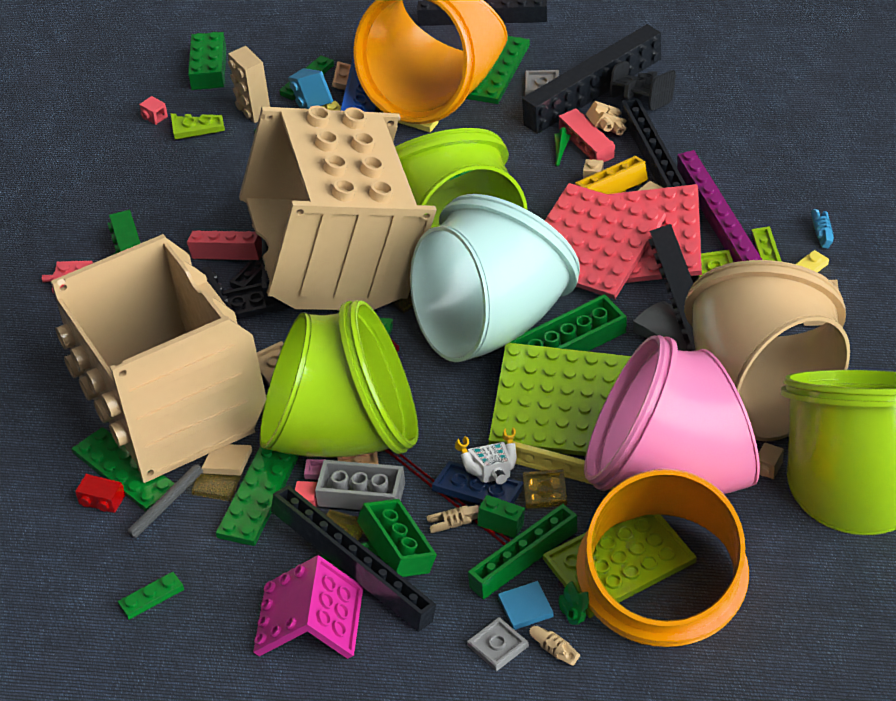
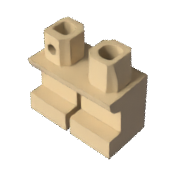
(606, 118)

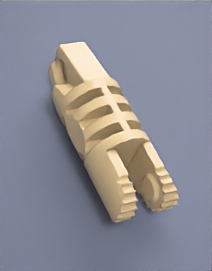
(453, 518)
(555, 645)

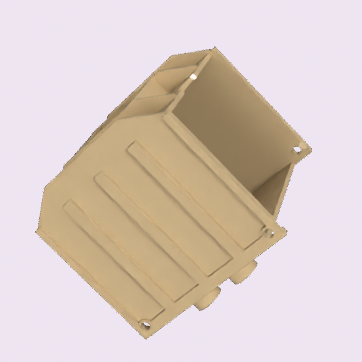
(332, 207)
(159, 355)

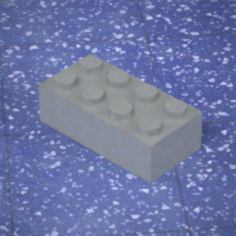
(354, 483)

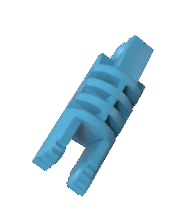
(822, 228)

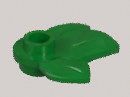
(574, 604)

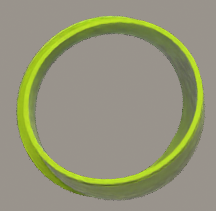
(446, 153)
(338, 389)
(843, 448)

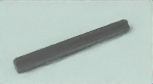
(165, 501)

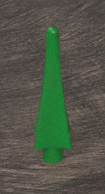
(561, 141)

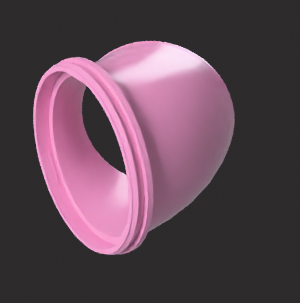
(676, 415)

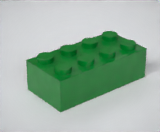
(207, 60)
(396, 537)

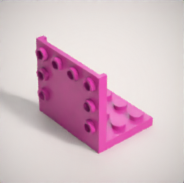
(311, 600)

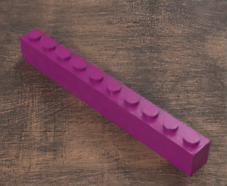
(716, 208)

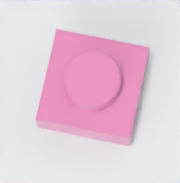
(313, 468)

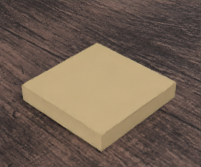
(227, 460)

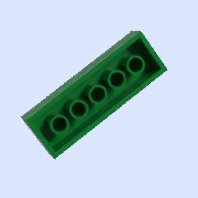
(579, 328)

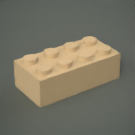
(248, 82)

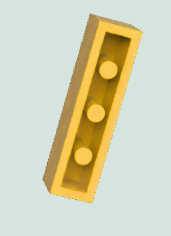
(617, 177)

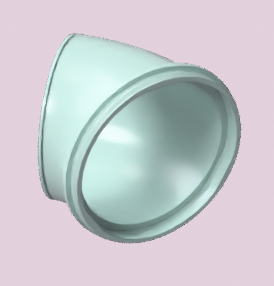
(487, 275)

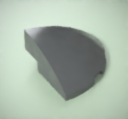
(660, 320)

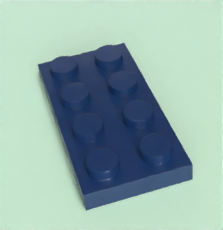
(460, 484)

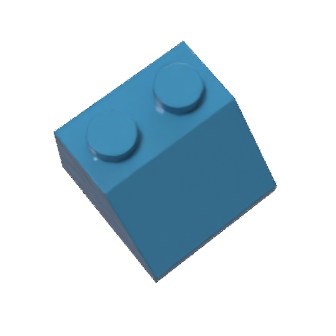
(310, 88)

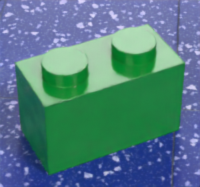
(501, 516)

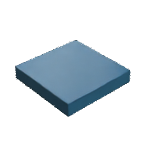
(525, 605)

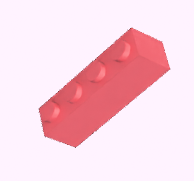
(587, 136)
(225, 245)

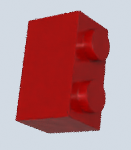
(100, 493)

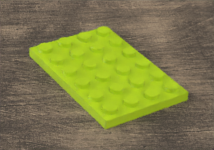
(626, 557)

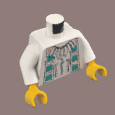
(489, 461)

